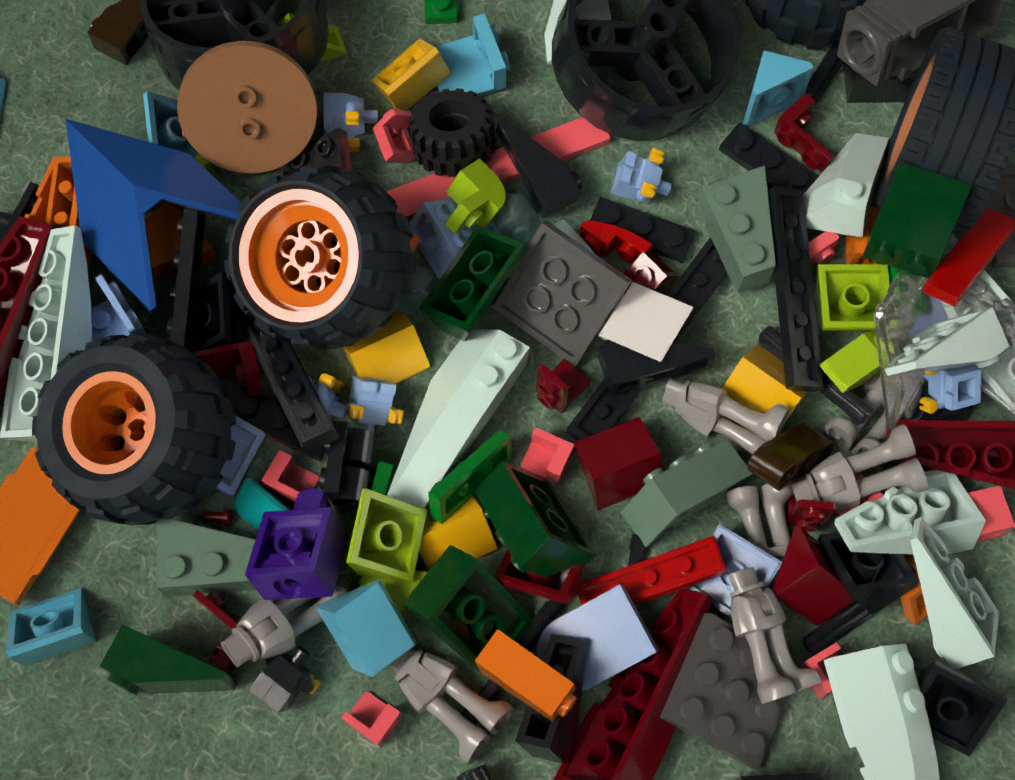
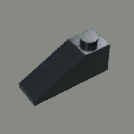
(542, 173)
(631, 370)
(555, 738)

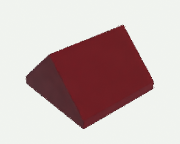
(617, 461)
(809, 581)
(558, 587)

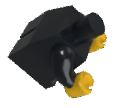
(284, 680)

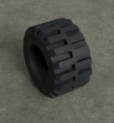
(452, 131)

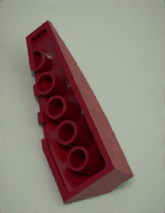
(19, 267)
(965, 448)
(626, 732)

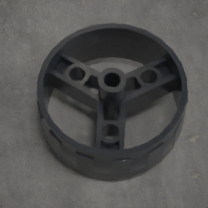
(182, 25)
(672, 87)

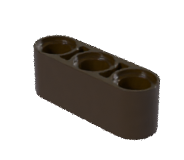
(790, 456)

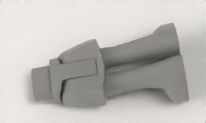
(706, 405)
(845, 430)
(835, 478)
(746, 502)
(760, 620)
(267, 632)
(426, 681)

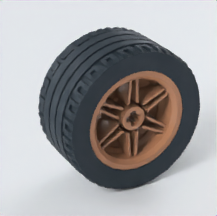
(957, 119)

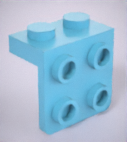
(475, 60)

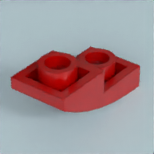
(605, 237)

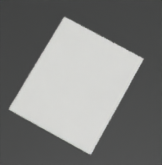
(646, 321)

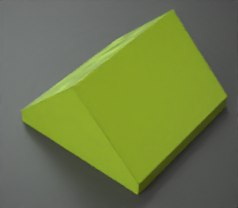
(849, 295)
(386, 537)

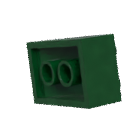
(915, 220)
(465, 605)
(156, 668)

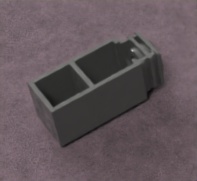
(895, 35)

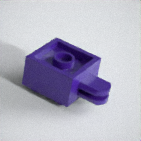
(298, 550)

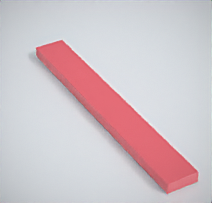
(562, 141)

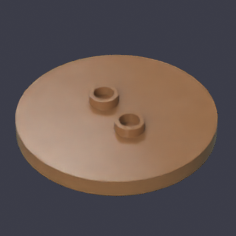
(247, 107)

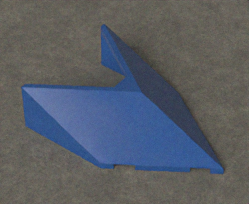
(123, 180)

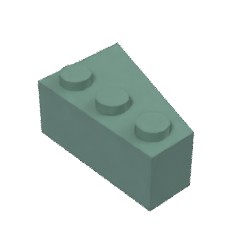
(740, 227)
(684, 489)
(200, 559)

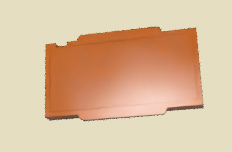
(31, 527)

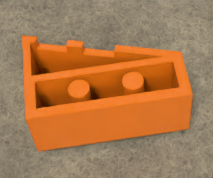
(57, 198)

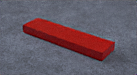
(969, 257)
(661, 573)

